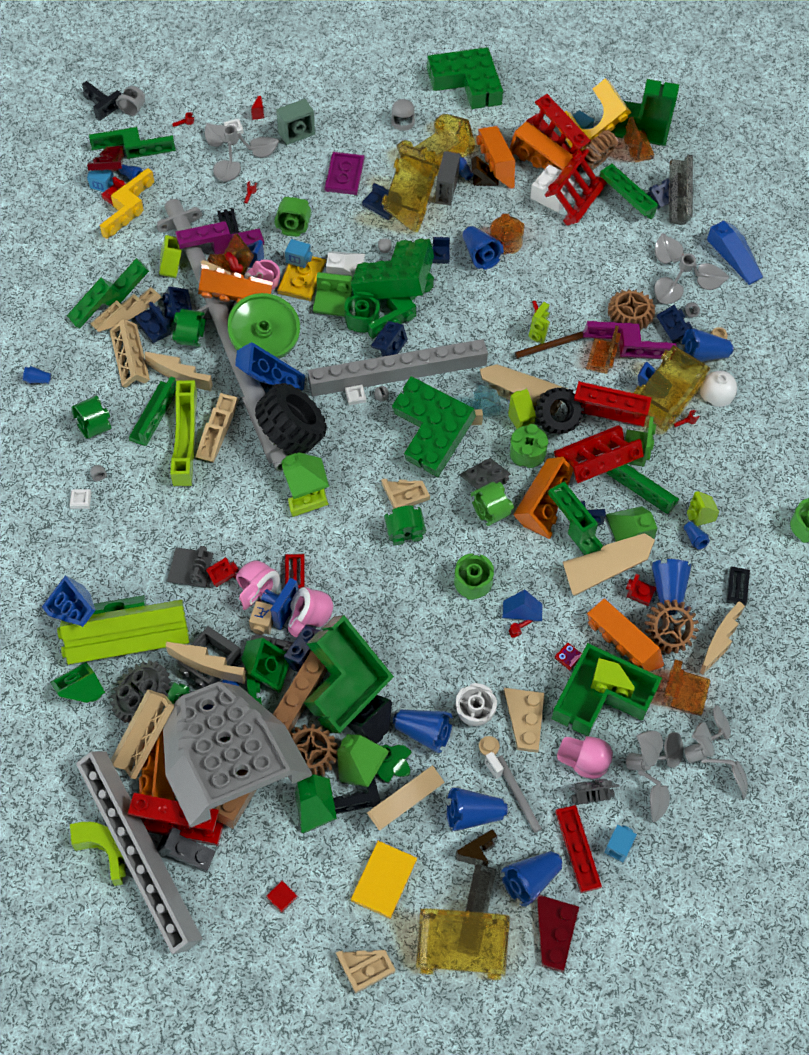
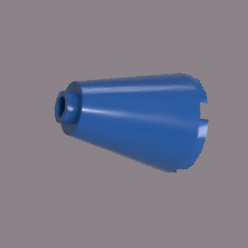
(482, 248)
(706, 346)
(671, 580)
(425, 727)
(473, 809)
(531, 876)

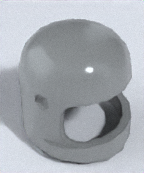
(131, 100)
(403, 108)

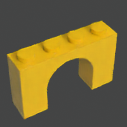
(613, 110)

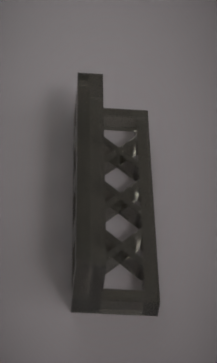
(681, 190)
(480, 888)

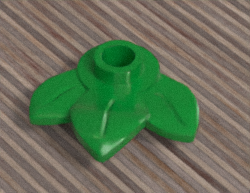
(395, 763)

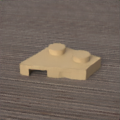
(405, 492)
(365, 967)

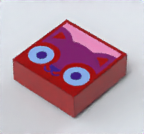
(568, 656)

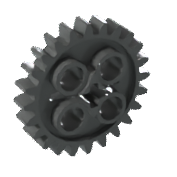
(147, 677)

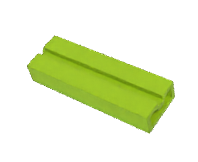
(124, 632)

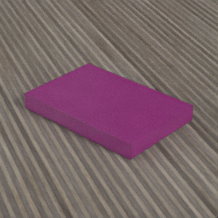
(344, 173)

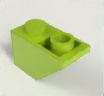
(169, 257)
(521, 409)
(702, 509)
(612, 677)

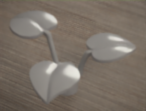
(218, 134)
(670, 291)
(651, 745)
(705, 748)

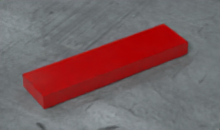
(578, 849)

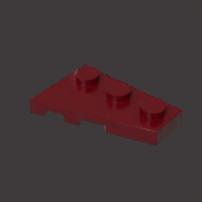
(110, 159)
(556, 930)

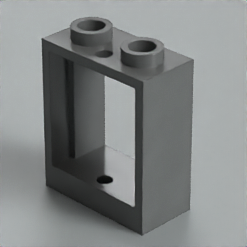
(447, 178)
(220, 642)

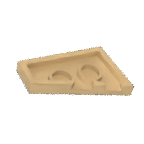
(526, 717)

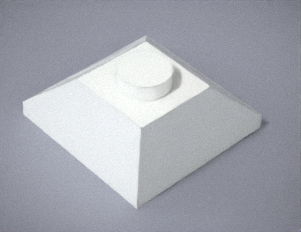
(343, 263)

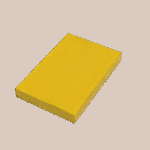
(300, 281)
(384, 879)

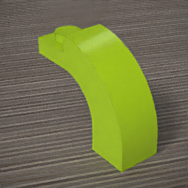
(96, 835)

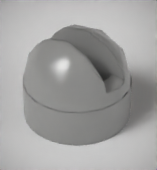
(384, 245)
(695, 307)
(378, 395)
(98, 473)

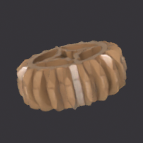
(600, 148)
(631, 308)
(686, 620)
(329, 753)

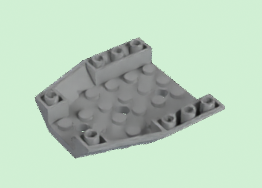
(205, 769)

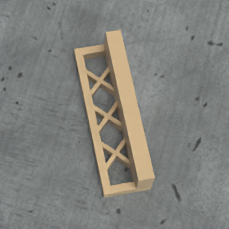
(132, 350)
(140, 732)

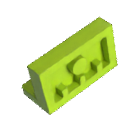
(540, 324)

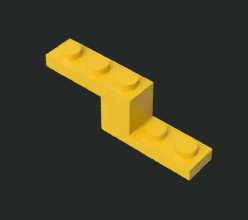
(127, 203)

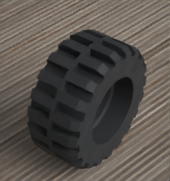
(290, 419)

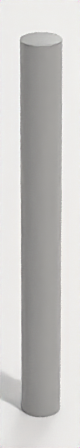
(519, 796)

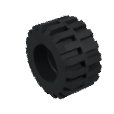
(545, 418)

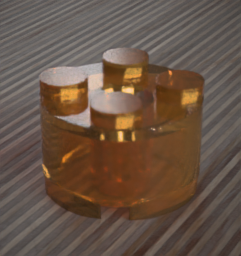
(509, 232)

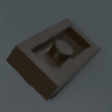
(481, 173)
(473, 850)

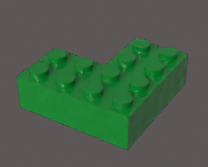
(467, 69)
(653, 113)
(400, 277)
(441, 423)
(354, 677)
(582, 704)

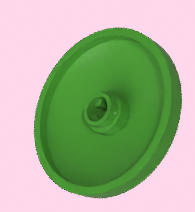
(265, 322)

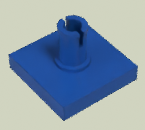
(281, 603)

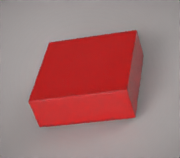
(282, 896)

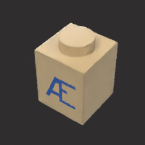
(261, 618)

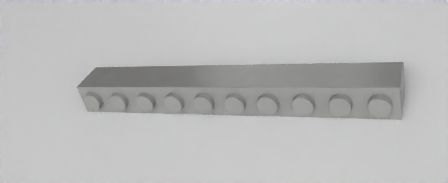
(398, 367)
(139, 853)

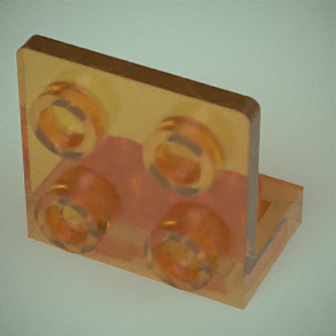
(637, 142)
(239, 250)
(603, 352)
(685, 690)

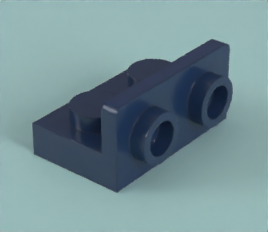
(660, 193)
(374, 200)
(175, 300)
(153, 323)
(673, 323)
(390, 339)
(299, 649)

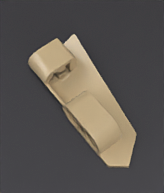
(508, 381)
(610, 561)

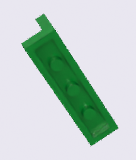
(629, 190)
(154, 412)
(644, 487)

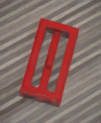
(295, 557)

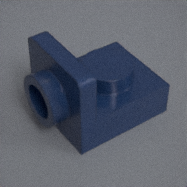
(441, 250)

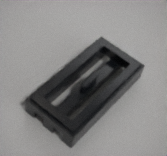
(226, 213)
(736, 599)

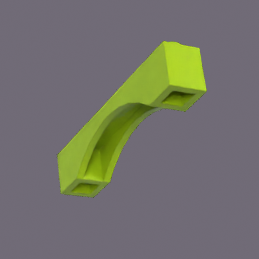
(183, 452)

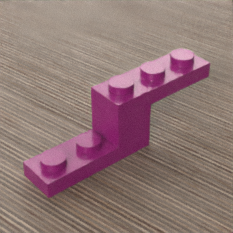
(216, 234)
(630, 339)

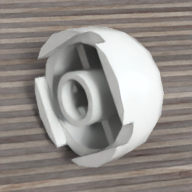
(719, 388)
(476, 704)

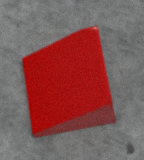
(257, 109)

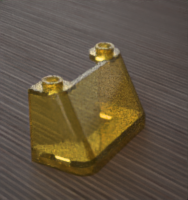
(451, 135)
(410, 190)
(673, 386)
(462, 942)

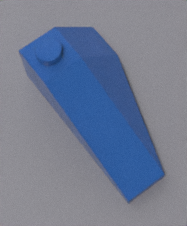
(735, 250)
(267, 367)
(70, 602)

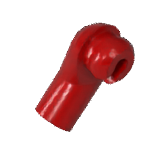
(233, 263)

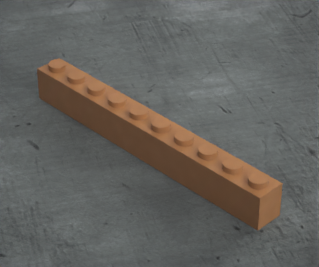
(288, 713)

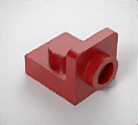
(117, 184)
(222, 571)
(640, 591)

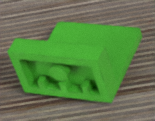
(332, 293)
(646, 439)

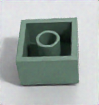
(295, 121)

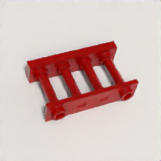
(562, 121)
(589, 192)
(613, 403)
(596, 444)
(163, 814)

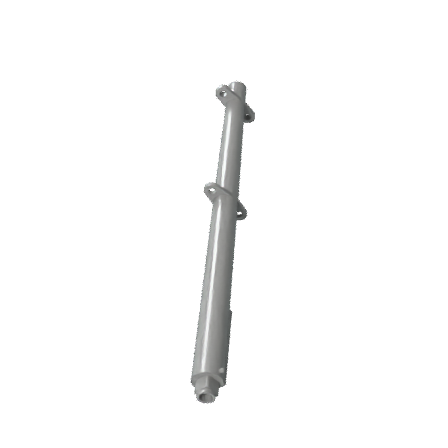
(219, 312)

